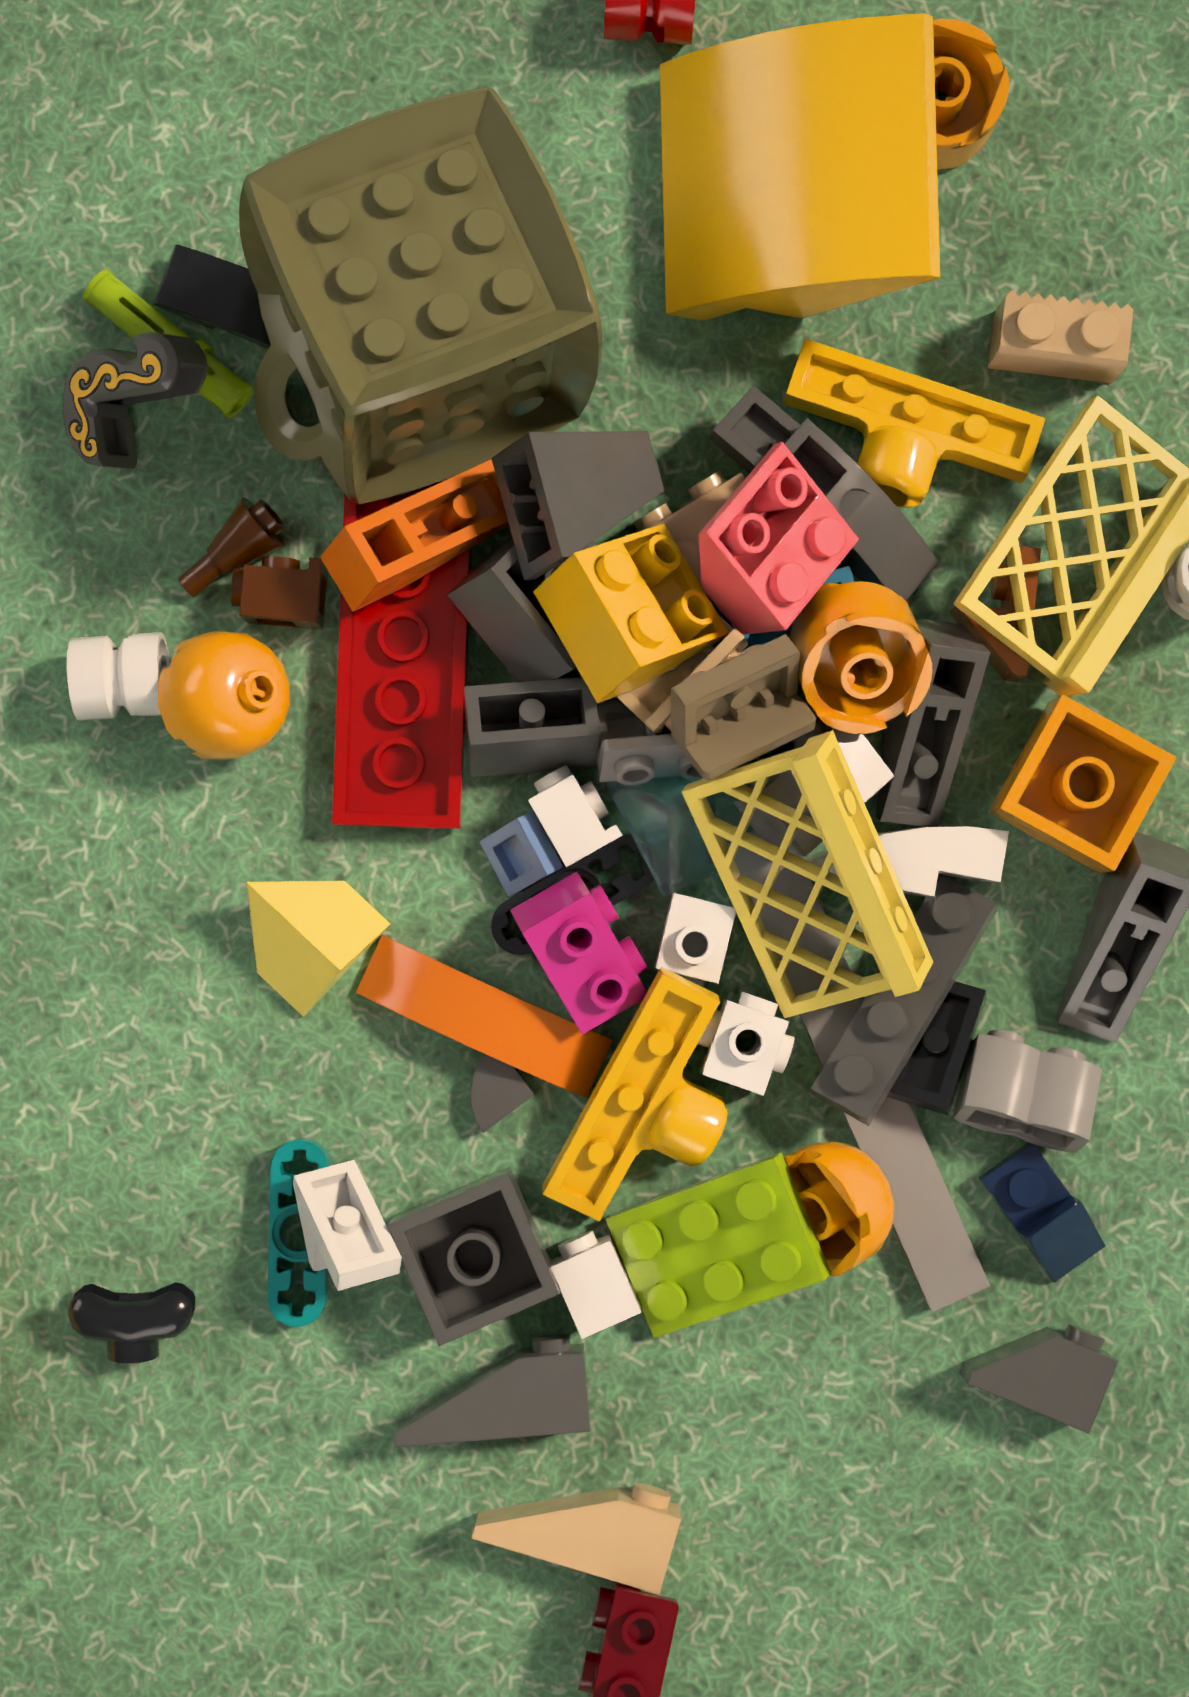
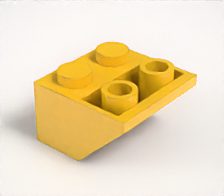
(629, 611)

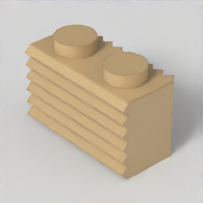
(1060, 337)

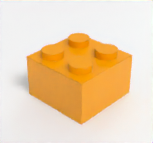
(1082, 784)

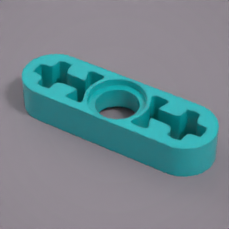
(279, 1278)

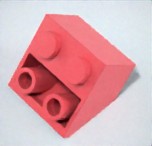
(771, 545)

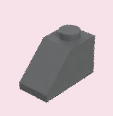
(1048, 1374)

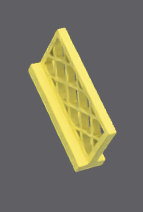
(1119, 591)
(852, 849)

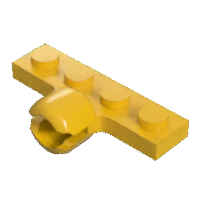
(911, 421)
(643, 1100)

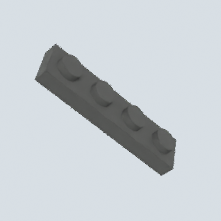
(890, 1026)

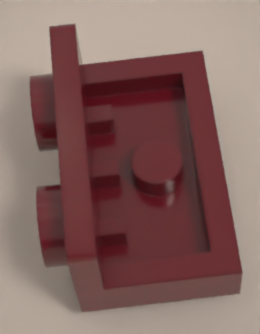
(632, 1643)

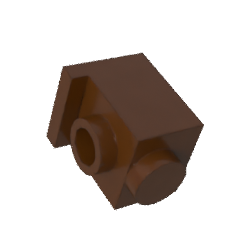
(281, 592)

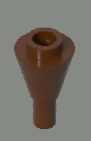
(244, 537)

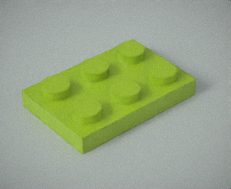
(718, 1246)

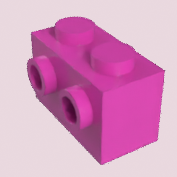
(580, 952)

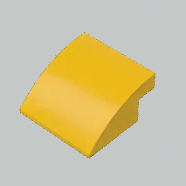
(800, 168)

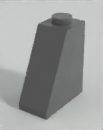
(572, 490)

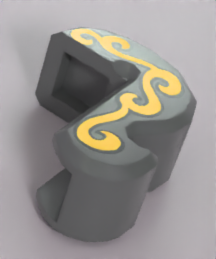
(111, 379)

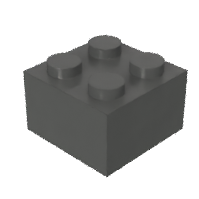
(474, 1256)

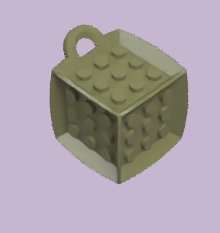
(417, 295)

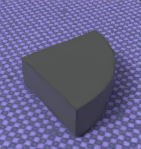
(496, 1091)

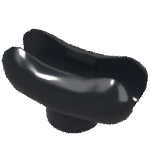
(131, 1320)

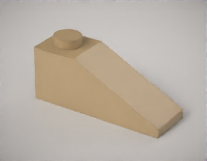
(598, 1532)

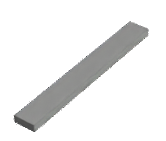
(923, 1208)

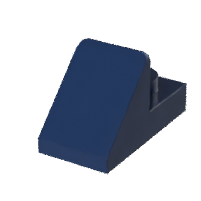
(1043, 1211)

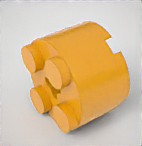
(974, 88)
(860, 656)

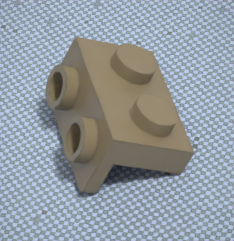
(740, 708)

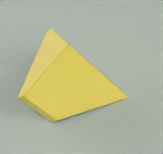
(309, 935)

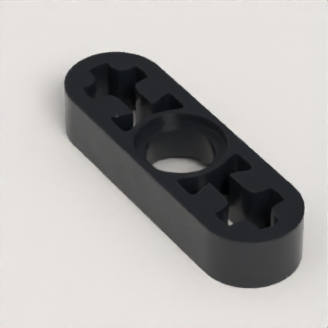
(609, 857)

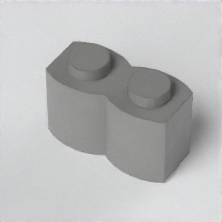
(1028, 1091)

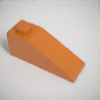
(415, 536)

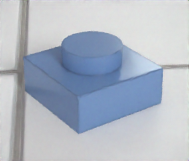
(521, 854)

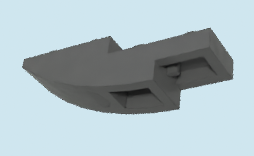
(888, 544)

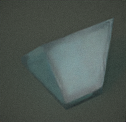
(667, 829)

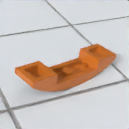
(483, 1017)

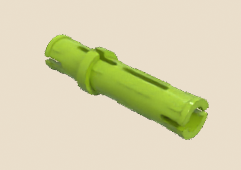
(136, 316)

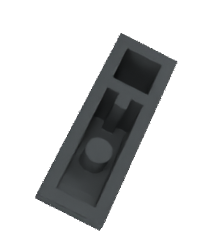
(928, 742)
(1126, 936)
(520, 1396)

